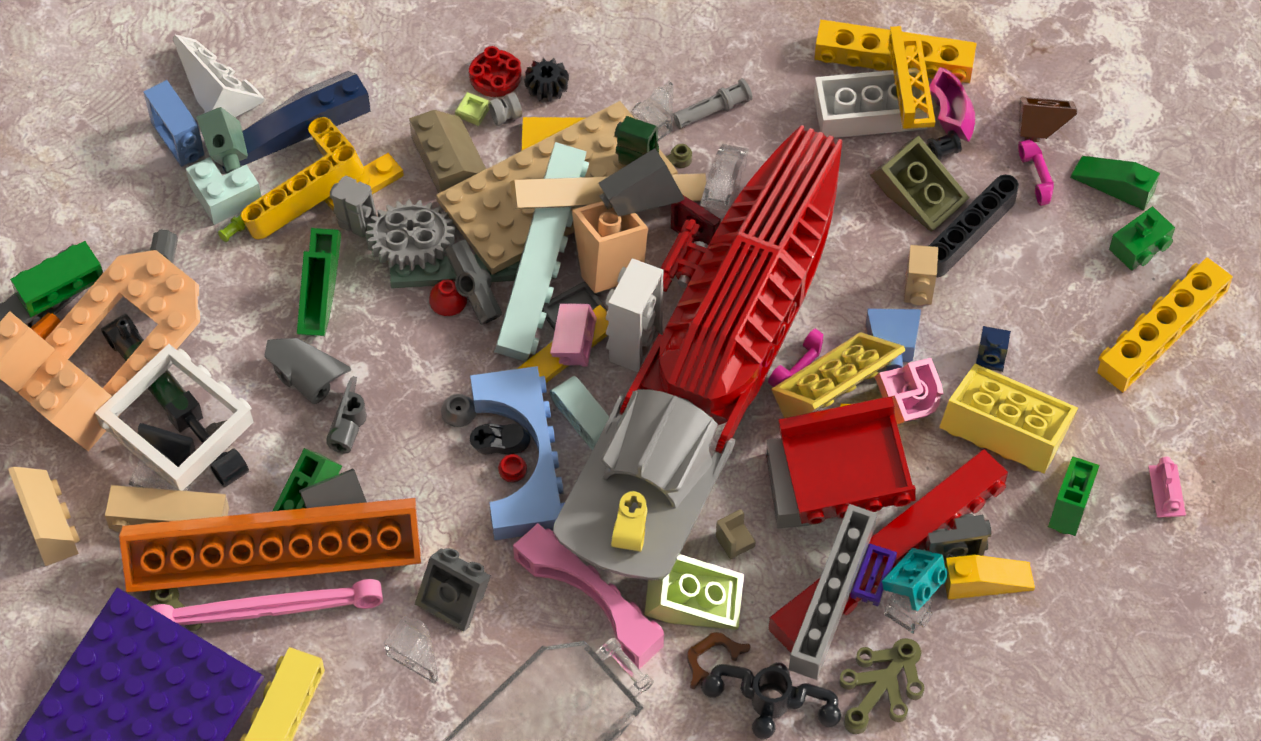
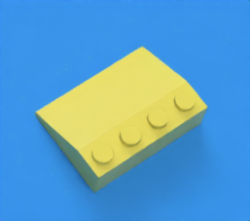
(834, 374)
(1008, 418)

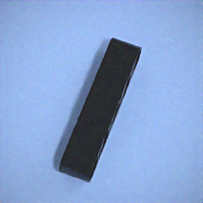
(978, 216)

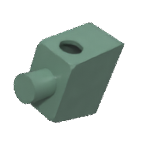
(223, 138)

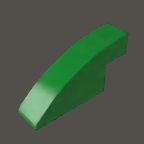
(318, 281)

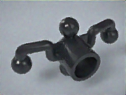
(775, 678)

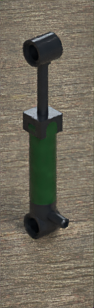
(180, 405)

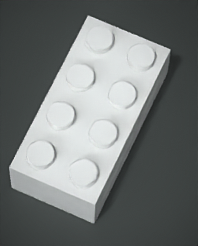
(861, 104)
(634, 314)

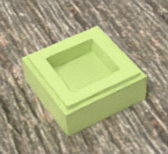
(472, 109)

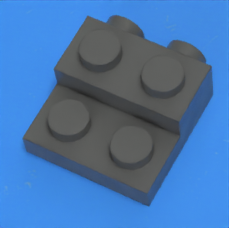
(966, 538)
(452, 588)

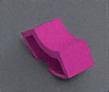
(956, 107)

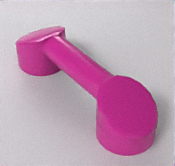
(1031, 151)
(813, 344)

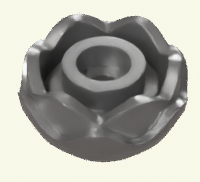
(461, 417)

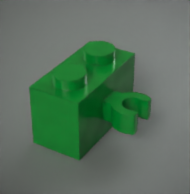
(1142, 239)

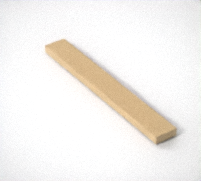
(584, 191)

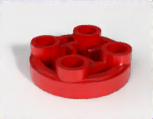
(495, 72)

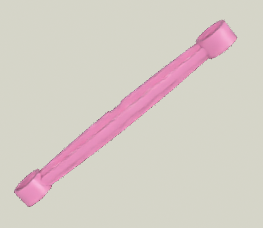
(362, 594)

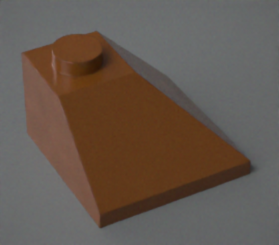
(1043, 117)

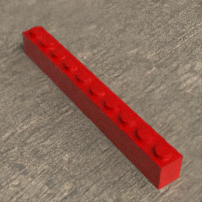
(955, 496)

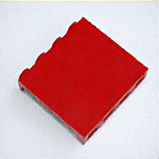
(846, 459)

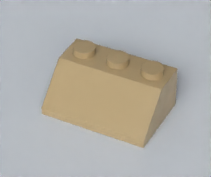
(45, 514)

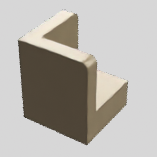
(734, 535)

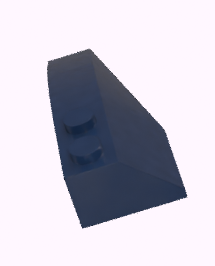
(335, 98)

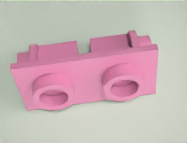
(1166, 489)

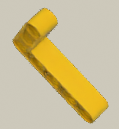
(306, 187)

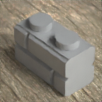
(353, 205)

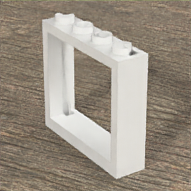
(216, 444)

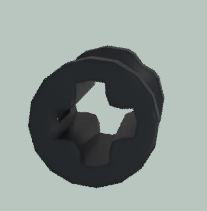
(945, 144)

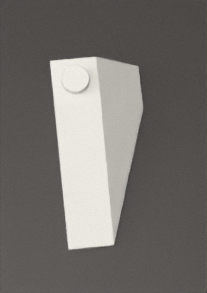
(213, 82)

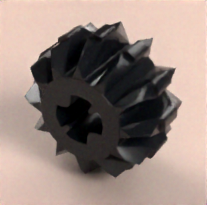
(546, 79)

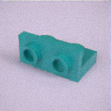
(917, 576)

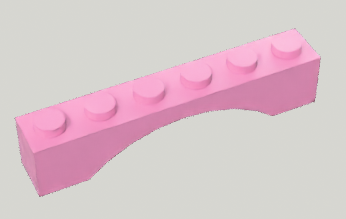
(546, 558)

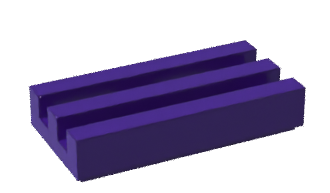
(867, 595)

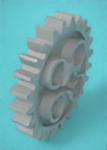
(410, 234)

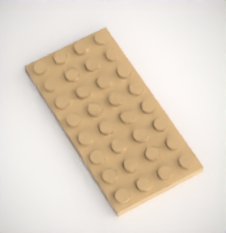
(483, 202)

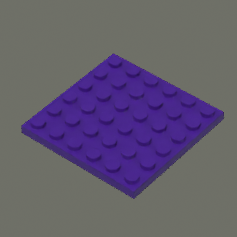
(143, 682)

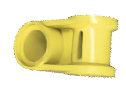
(630, 527)

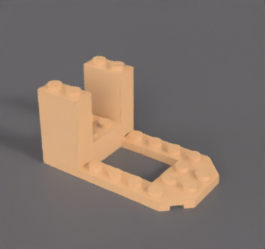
(56, 386)

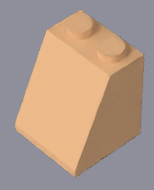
(607, 243)

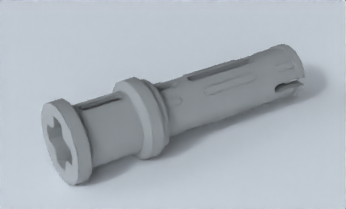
(721, 100)

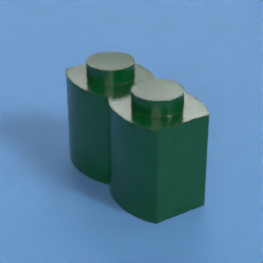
(635, 139)

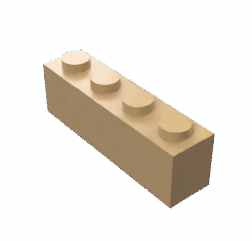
(150, 505)

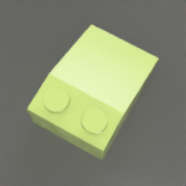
(696, 595)

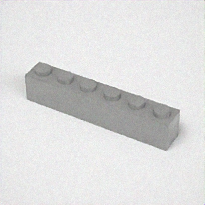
(832, 592)

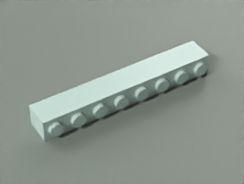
(539, 262)

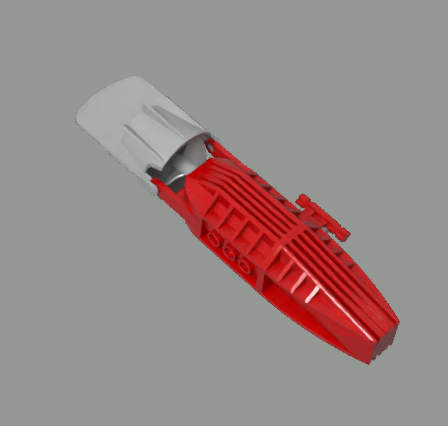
(707, 361)

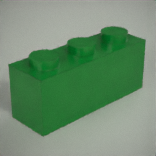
(57, 278)

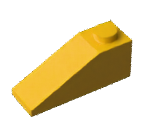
(986, 576)

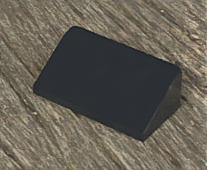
(170, 444)

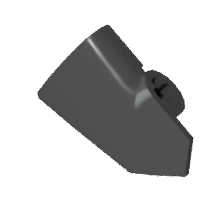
(304, 367)
(348, 419)

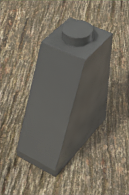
(640, 186)

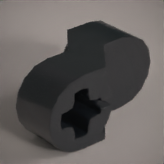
(500, 439)

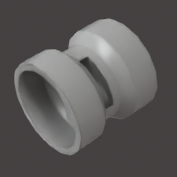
(505, 108)

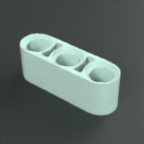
(580, 409)

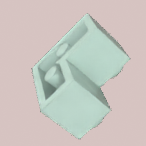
(223, 194)

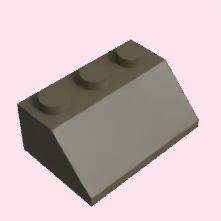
(445, 148)

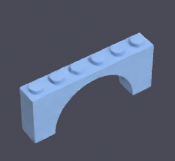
(520, 398)

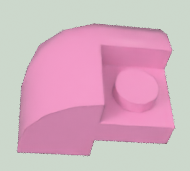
(913, 388)

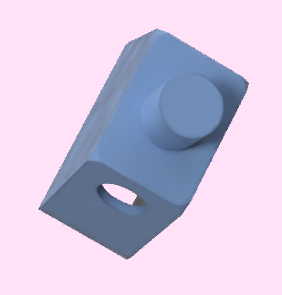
(897, 327)

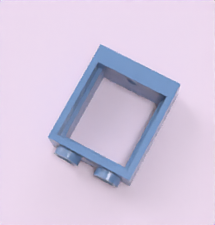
(174, 123)

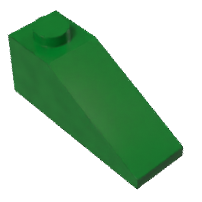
(1118, 178)
(308, 471)
(1073, 496)

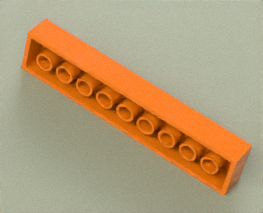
(270, 545)

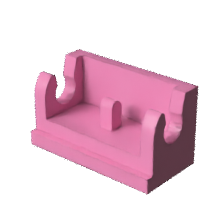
(574, 334)

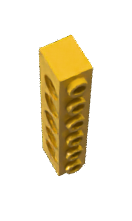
(869, 48)
(1125, 371)

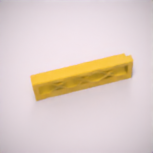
(905, 82)

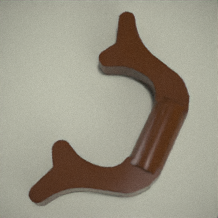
(704, 645)

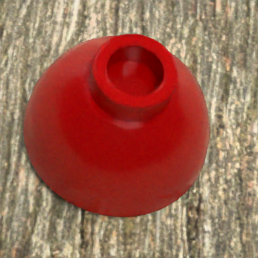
(445, 299)

